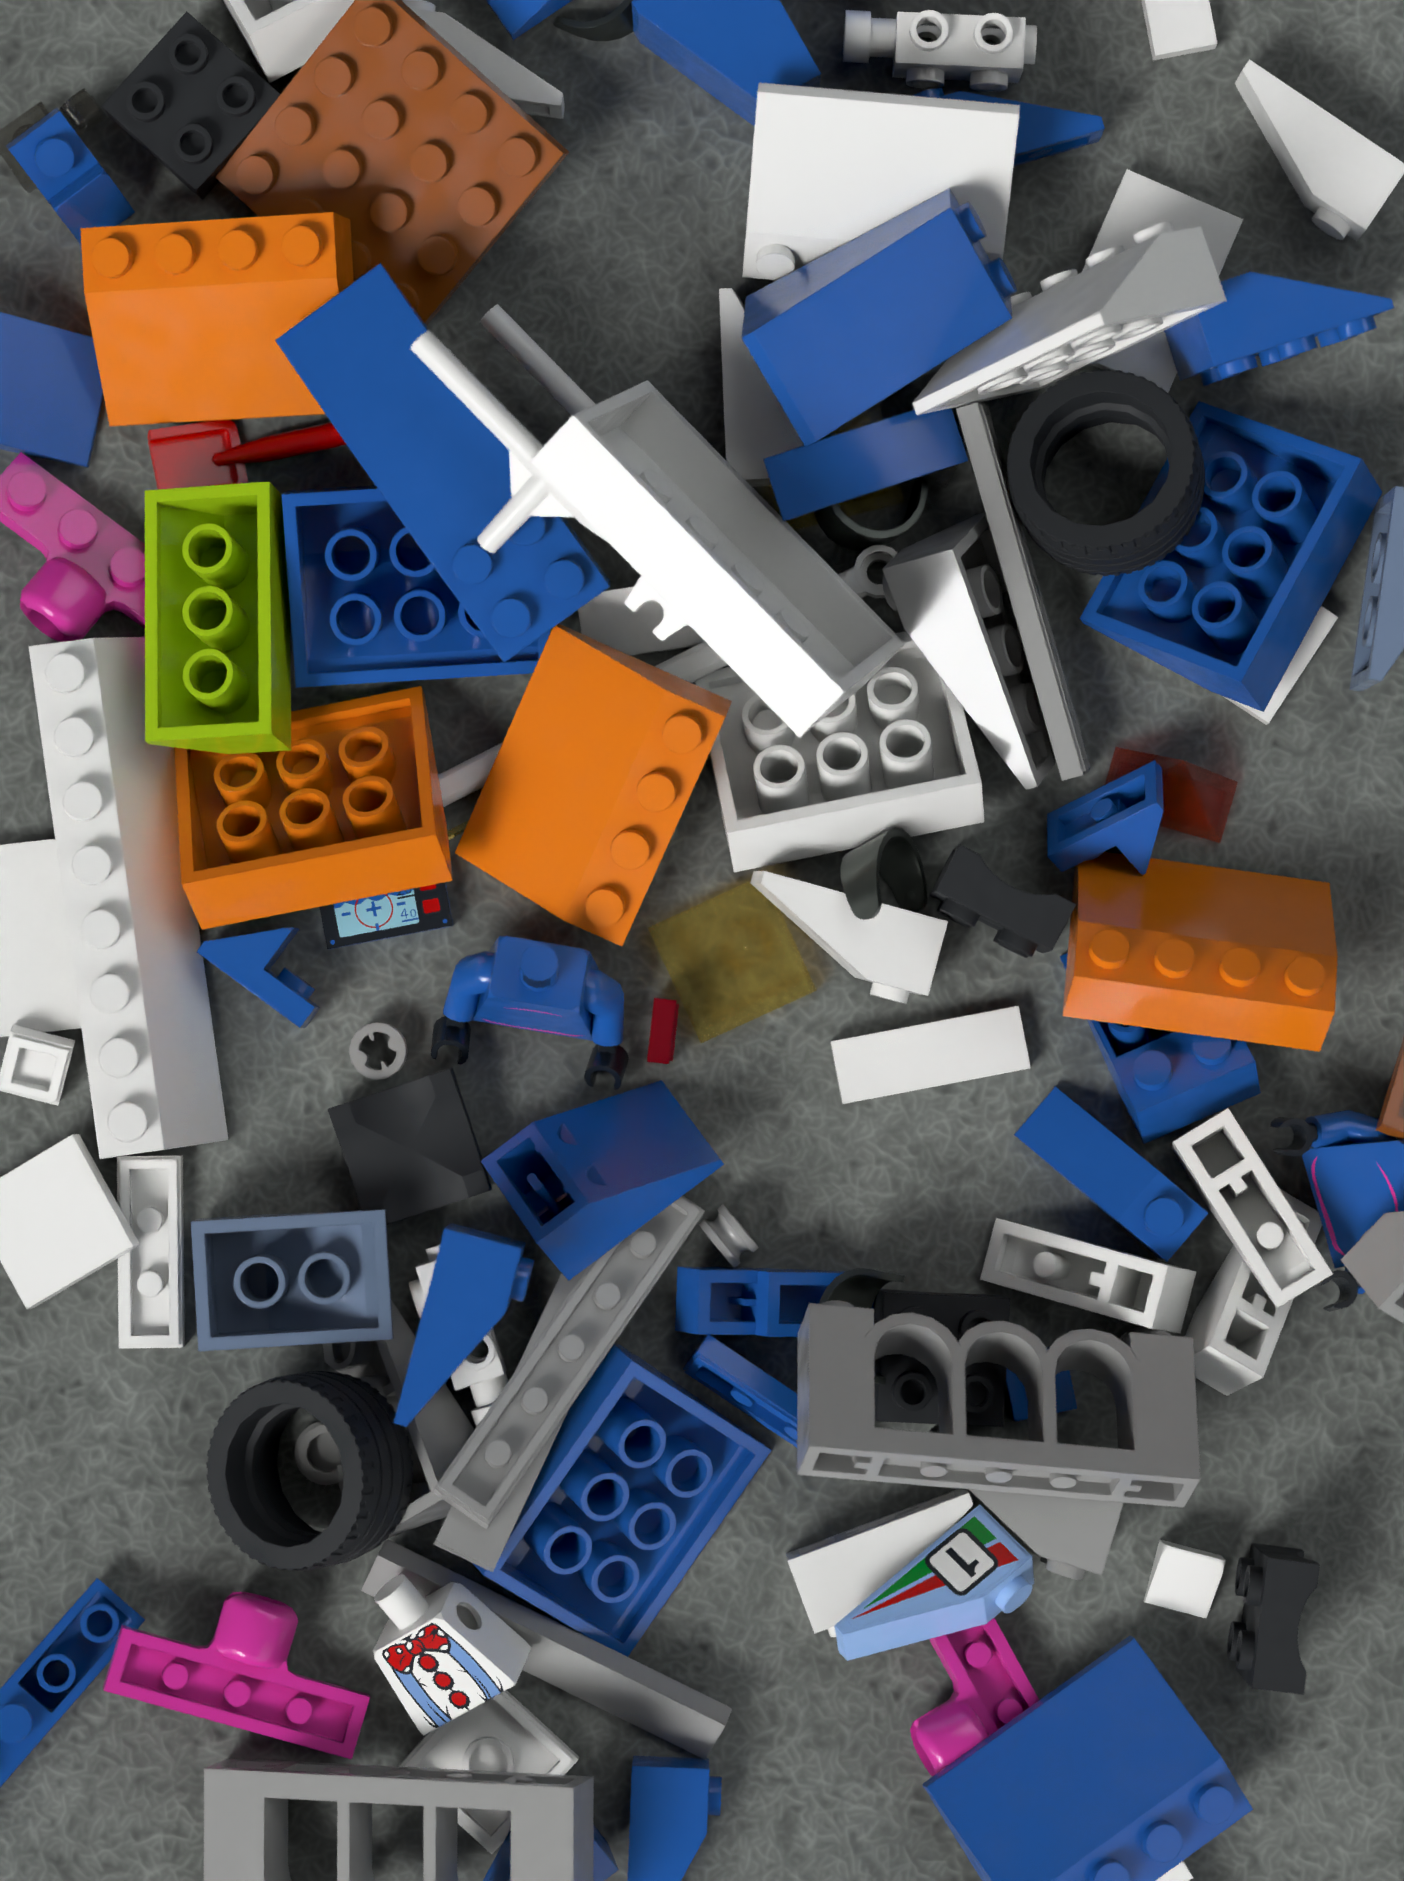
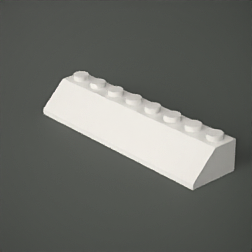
(125, 902)

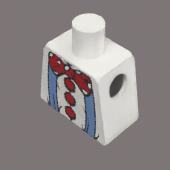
(444, 1651)

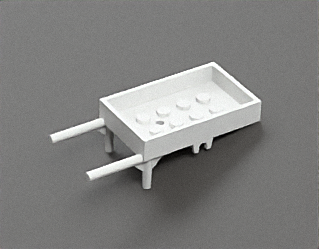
(686, 526)

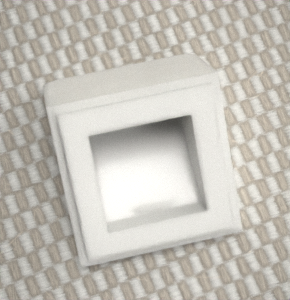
(1184, 1579)

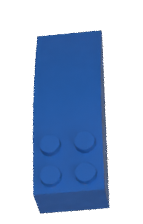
(437, 464)

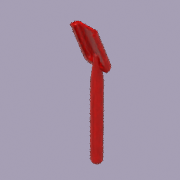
(213, 455)

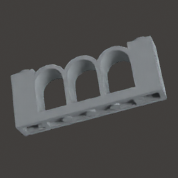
(1146, 1374)
(250, 1817)

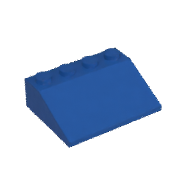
(1252, 566)
(372, 600)
(625, 1501)
(1091, 1782)

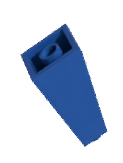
(876, 314)

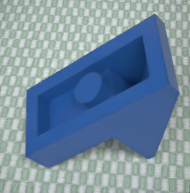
(69, 175)
(1117, 814)
(249, 963)

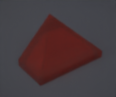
(1193, 797)

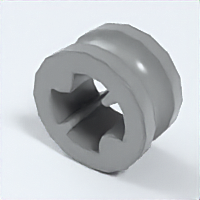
(360, 1058)
(728, 1235)

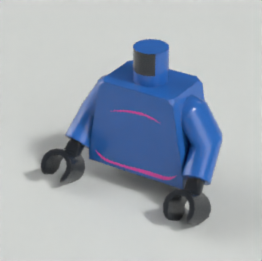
(536, 990)
(1353, 1181)

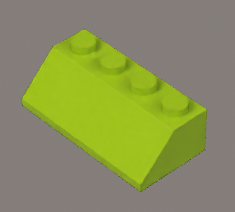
(217, 619)

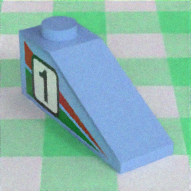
(944, 1590)

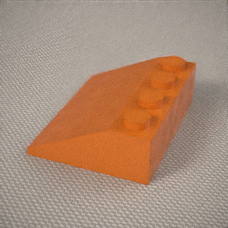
(195, 309)
(591, 782)
(319, 824)
(1202, 951)

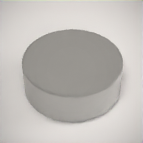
(317, 1455)

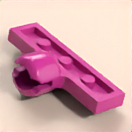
(88, 556)
(240, 1678)
(986, 1695)

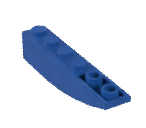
(59, 1672)

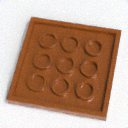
(403, 146)

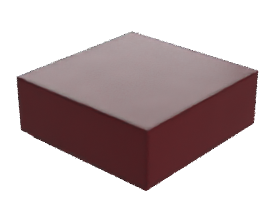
(663, 1031)

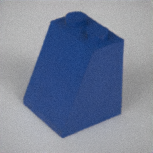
(727, 46)

